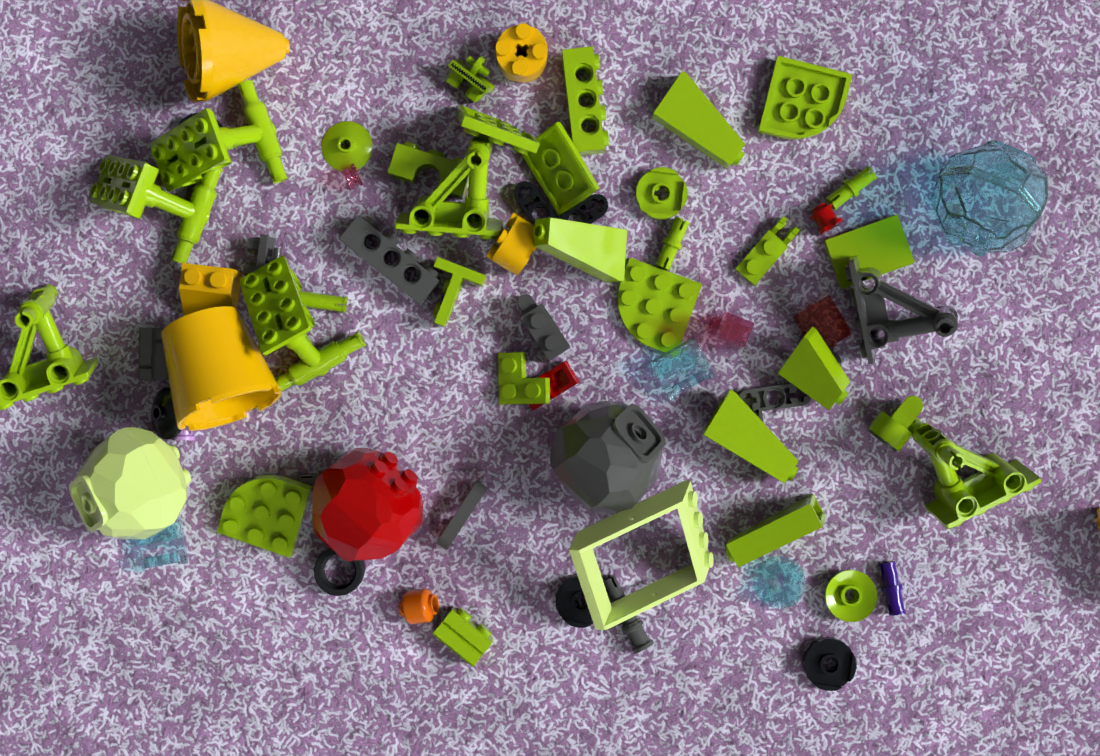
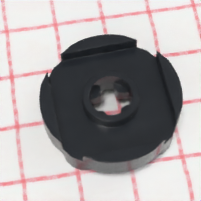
(568, 607)
(838, 675)

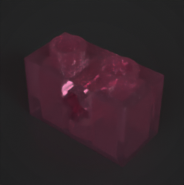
(730, 330)

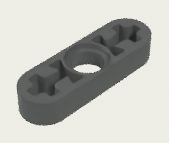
(461, 515)

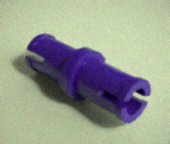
(892, 588)

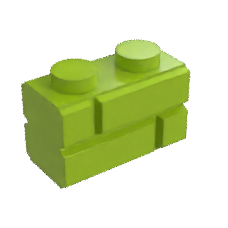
(463, 635)

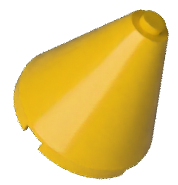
(223, 48)

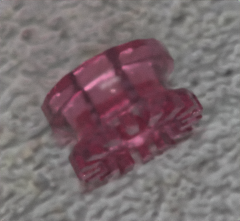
(352, 176)

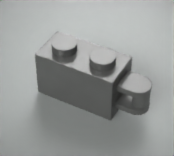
(542, 328)

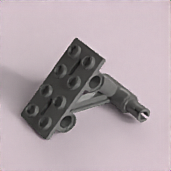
(874, 314)

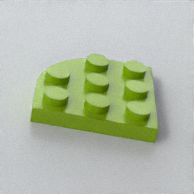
(802, 99)
(497, 130)
(656, 304)
(266, 513)

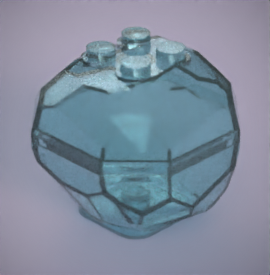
(989, 198)

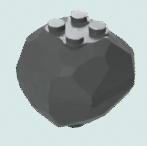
(608, 456)

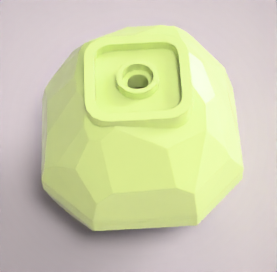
(130, 485)

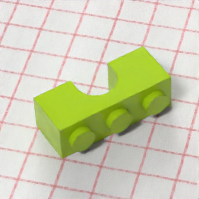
(409, 161)

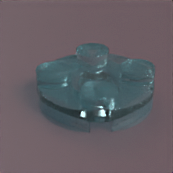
(792, 574)

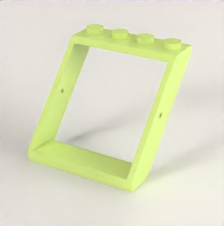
(581, 550)

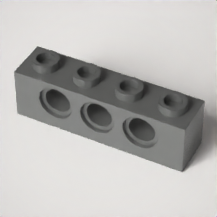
(355, 238)

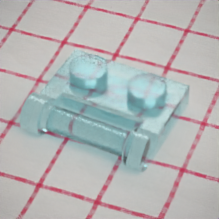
(678, 362)
(169, 536)

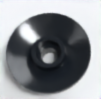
(163, 415)

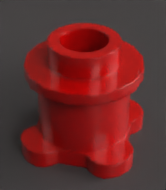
(825, 218)

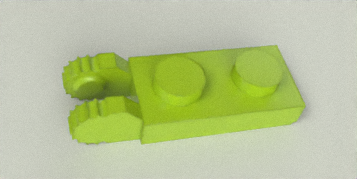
(765, 253)

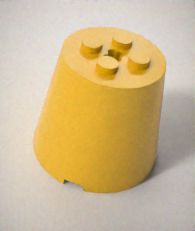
(215, 369)

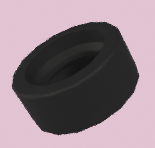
(330, 588)

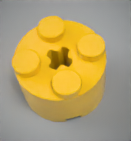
(521, 38)
(513, 245)

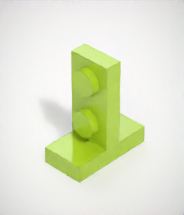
(452, 287)

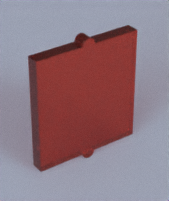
(826, 319)

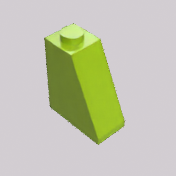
(816, 371)

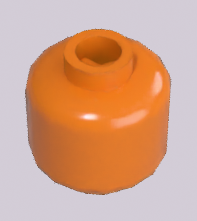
(419, 606)

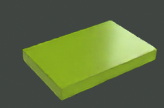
(560, 169)
(877, 246)

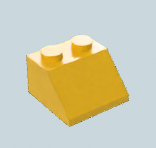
(208, 287)

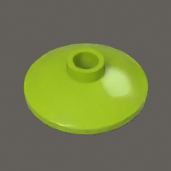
(358, 152)
(862, 602)

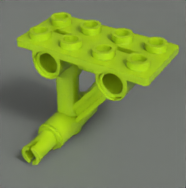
(203, 146)
(129, 186)
(456, 216)
(283, 320)
(62, 365)
(970, 497)

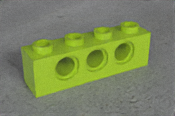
(584, 60)

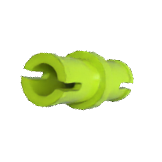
(851, 188)
(672, 243)

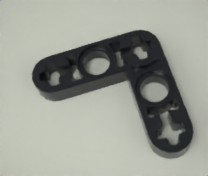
(542, 204)

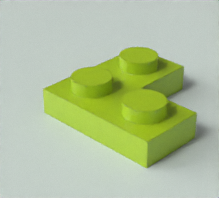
(513, 384)

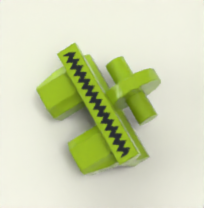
(461, 71)

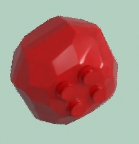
(366, 505)

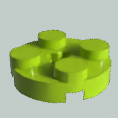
(672, 184)

